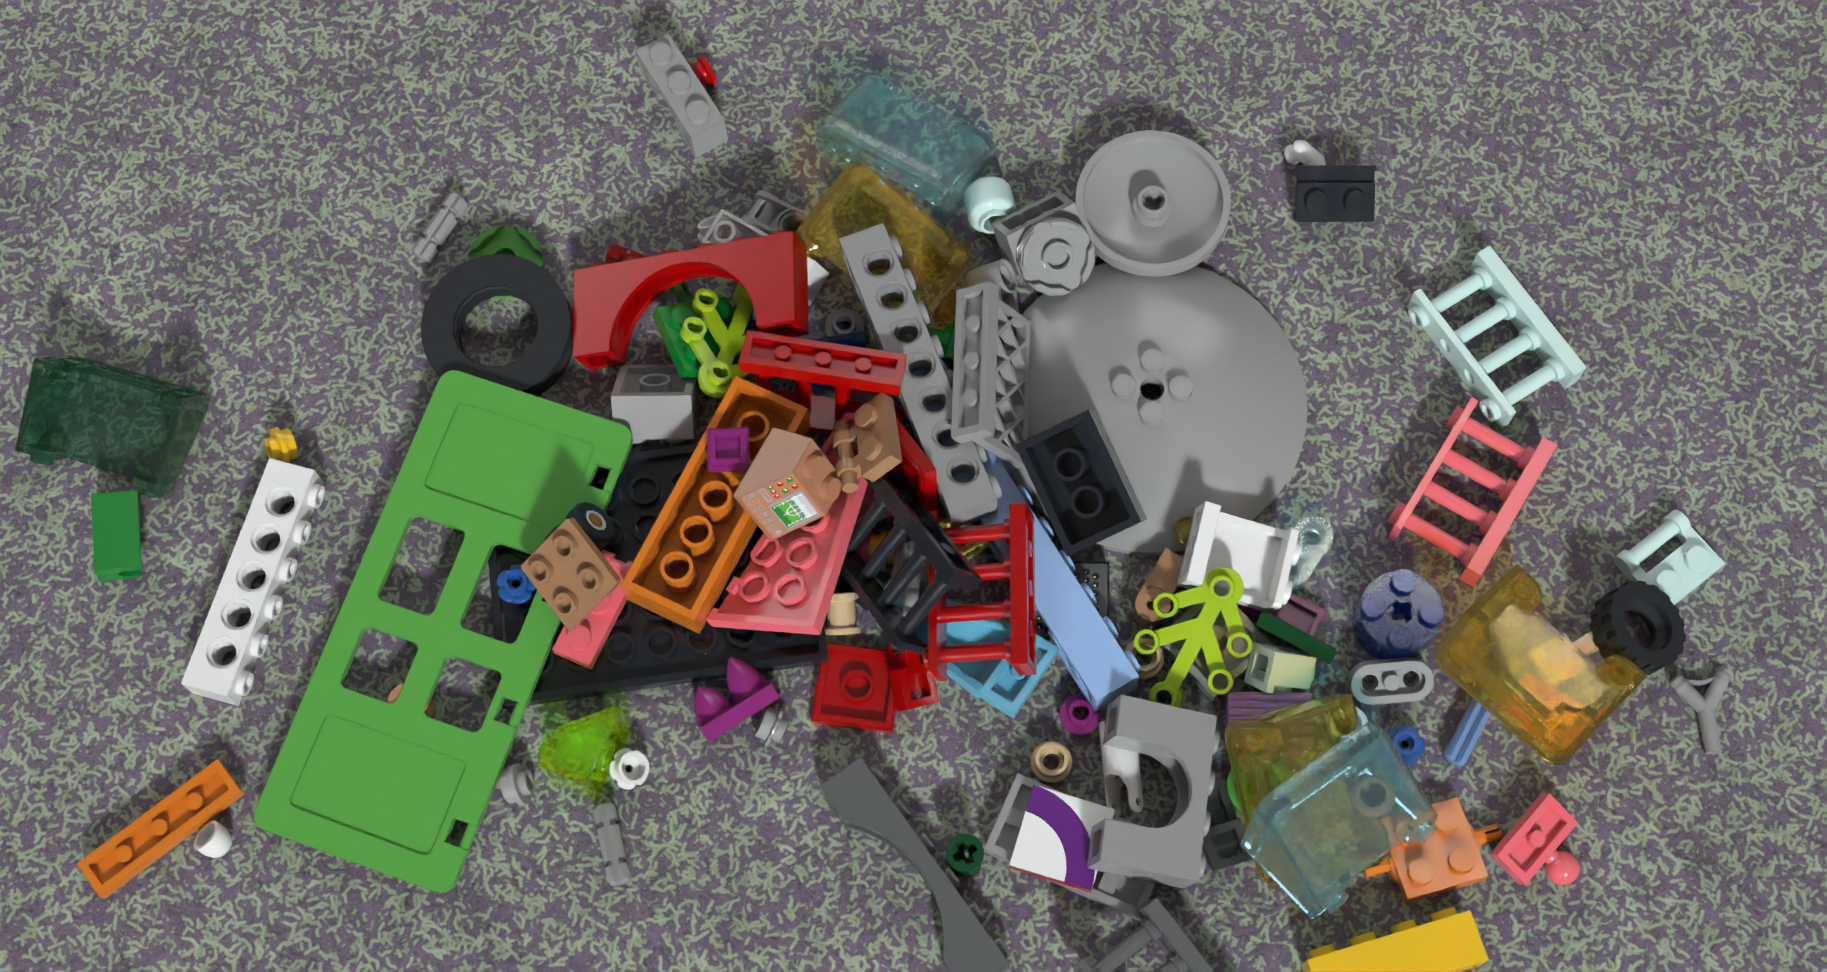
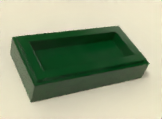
(1296, 637)

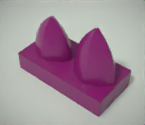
(748, 691)

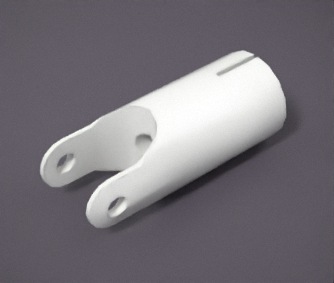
(1120, 768)

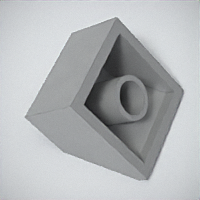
(655, 403)

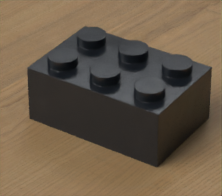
(1080, 481)

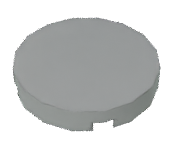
(1055, 256)

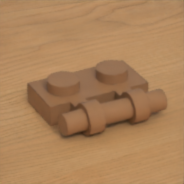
(873, 436)

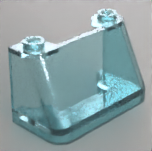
(907, 142)
(1338, 819)

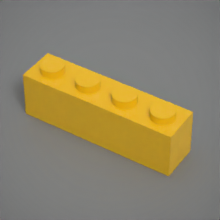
(1442, 945)

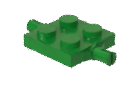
(670, 321)

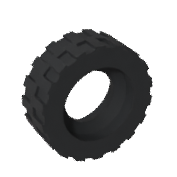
(1655, 610)

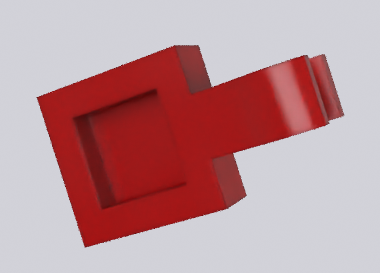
(911, 682)

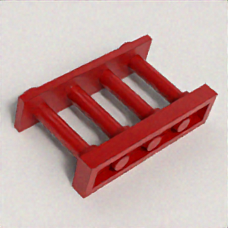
(825, 364)
(1017, 609)

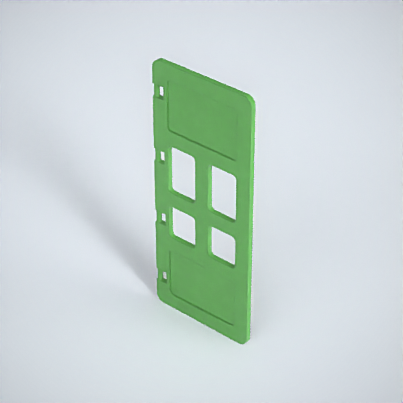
(384, 776)

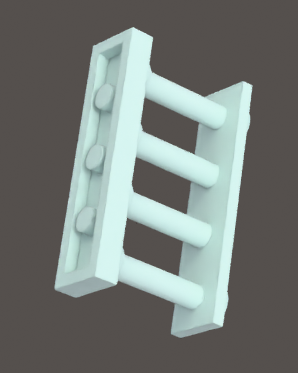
(1511, 304)

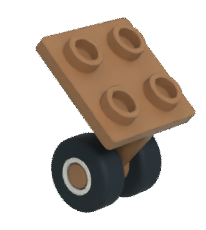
(571, 568)

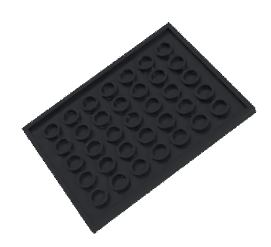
(642, 645)

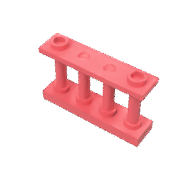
(1491, 524)

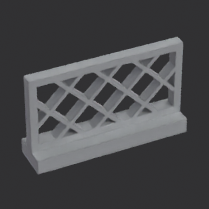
(976, 379)

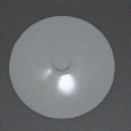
(1153, 203)

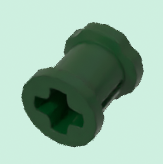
(968, 843)

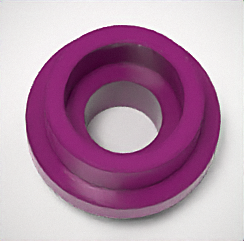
(1076, 726)

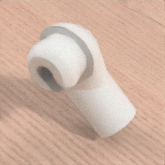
(1303, 152)

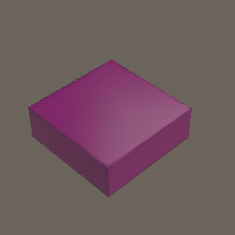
(728, 449)

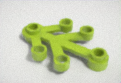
(728, 340)
(1199, 632)

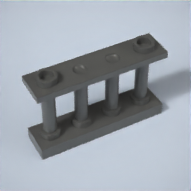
(1154, 926)

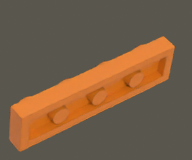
(160, 829)

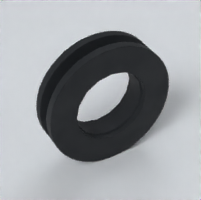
(491, 277)

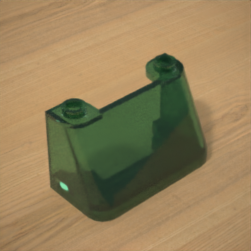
(110, 420)

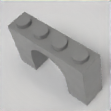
(1185, 746)

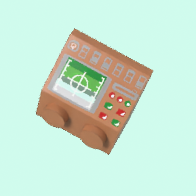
(787, 484)

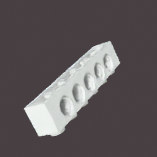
(234, 597)

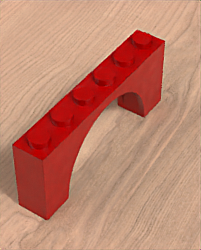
(616, 295)

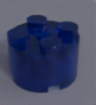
(1396, 594)

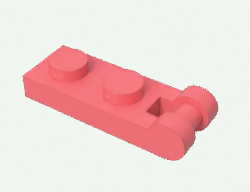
(588, 638)

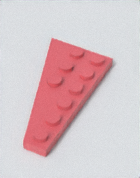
(795, 574)

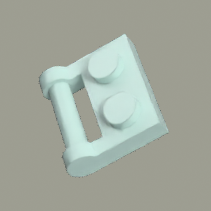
(1679, 571)

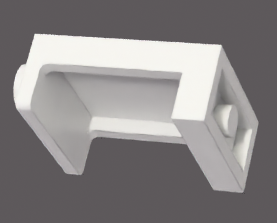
(1252, 549)

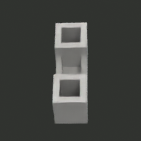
(684, 94)

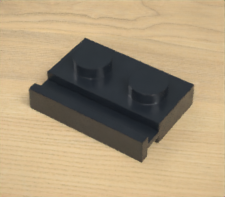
(1335, 193)

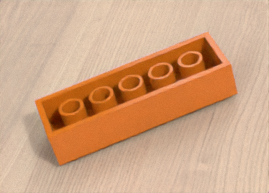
(702, 524)

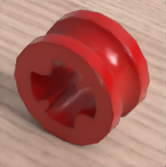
(703, 71)

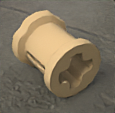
(842, 614)

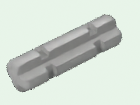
(439, 227)
(611, 844)

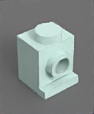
(1279, 668)

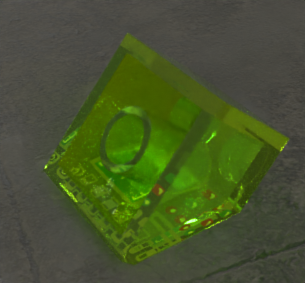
(582, 750)

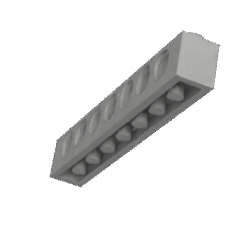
(876, 249)

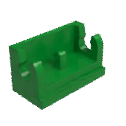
(116, 535)

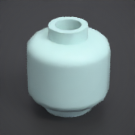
(987, 202)

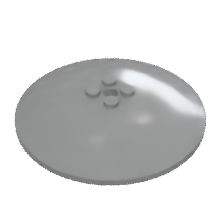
(1227, 381)

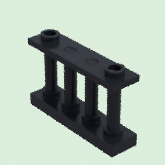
(930, 546)

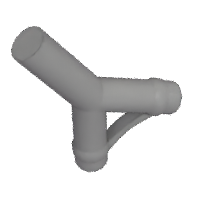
(1705, 705)

